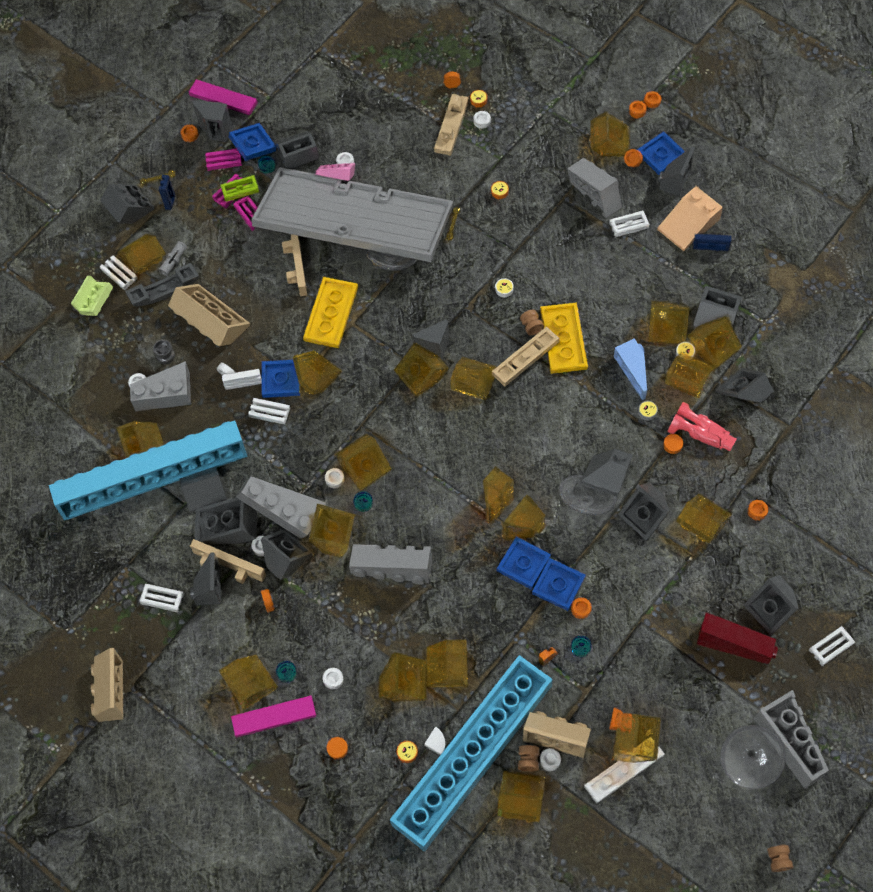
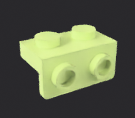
(91, 296)

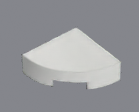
(436, 741)

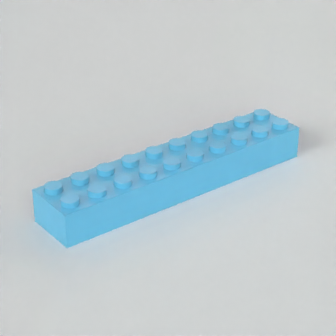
(147, 470)
(471, 753)

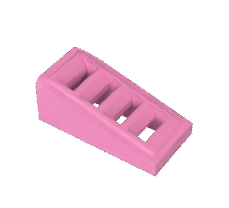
(337, 171)

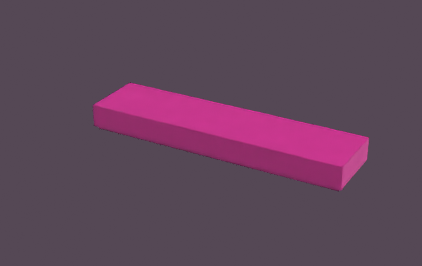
(217, 94)
(273, 716)

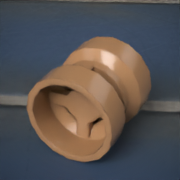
(531, 321)
(528, 758)
(780, 858)

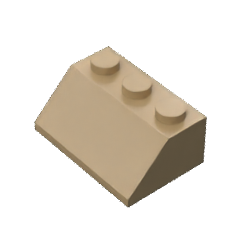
(107, 686)
(556, 734)

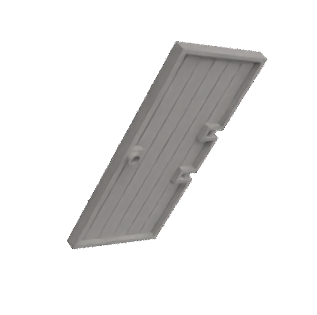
(353, 214)

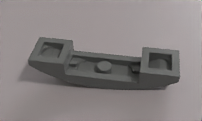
(164, 288)

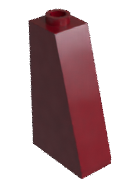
(736, 639)

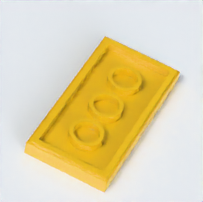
(330, 312)
(570, 351)

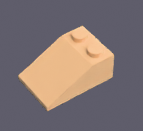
(690, 216)

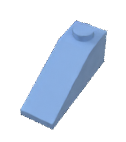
(632, 362)

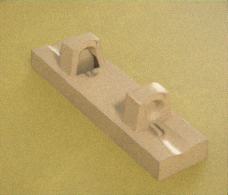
(451, 124)
(296, 276)
(525, 356)
(242, 567)

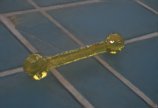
(143, 181)
(456, 210)

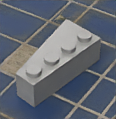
(281, 505)
(391, 563)
(788, 724)

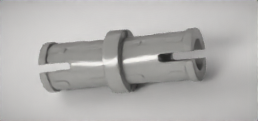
(179, 250)

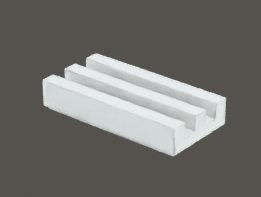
(630, 225)
(114, 260)
(242, 379)
(285, 411)
(175, 608)
(818, 655)

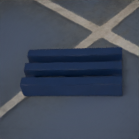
(166, 191)
(712, 242)

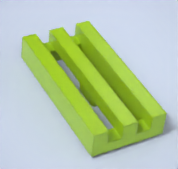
(240, 190)

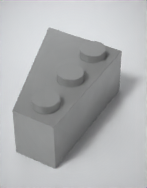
(597, 185)
(162, 389)

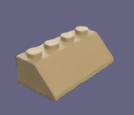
(208, 314)

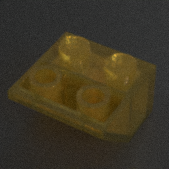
(689, 375)
(139, 437)
(497, 492)
(636, 738)

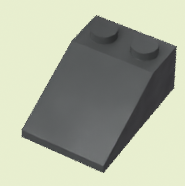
(226, 523)

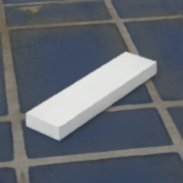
(615, 777)

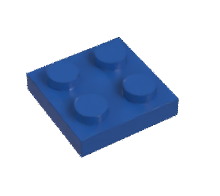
(252, 141)
(660, 152)
(279, 379)
(523, 563)
(558, 584)

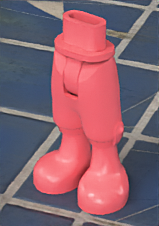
(704, 430)

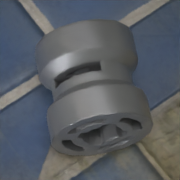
(164, 351)

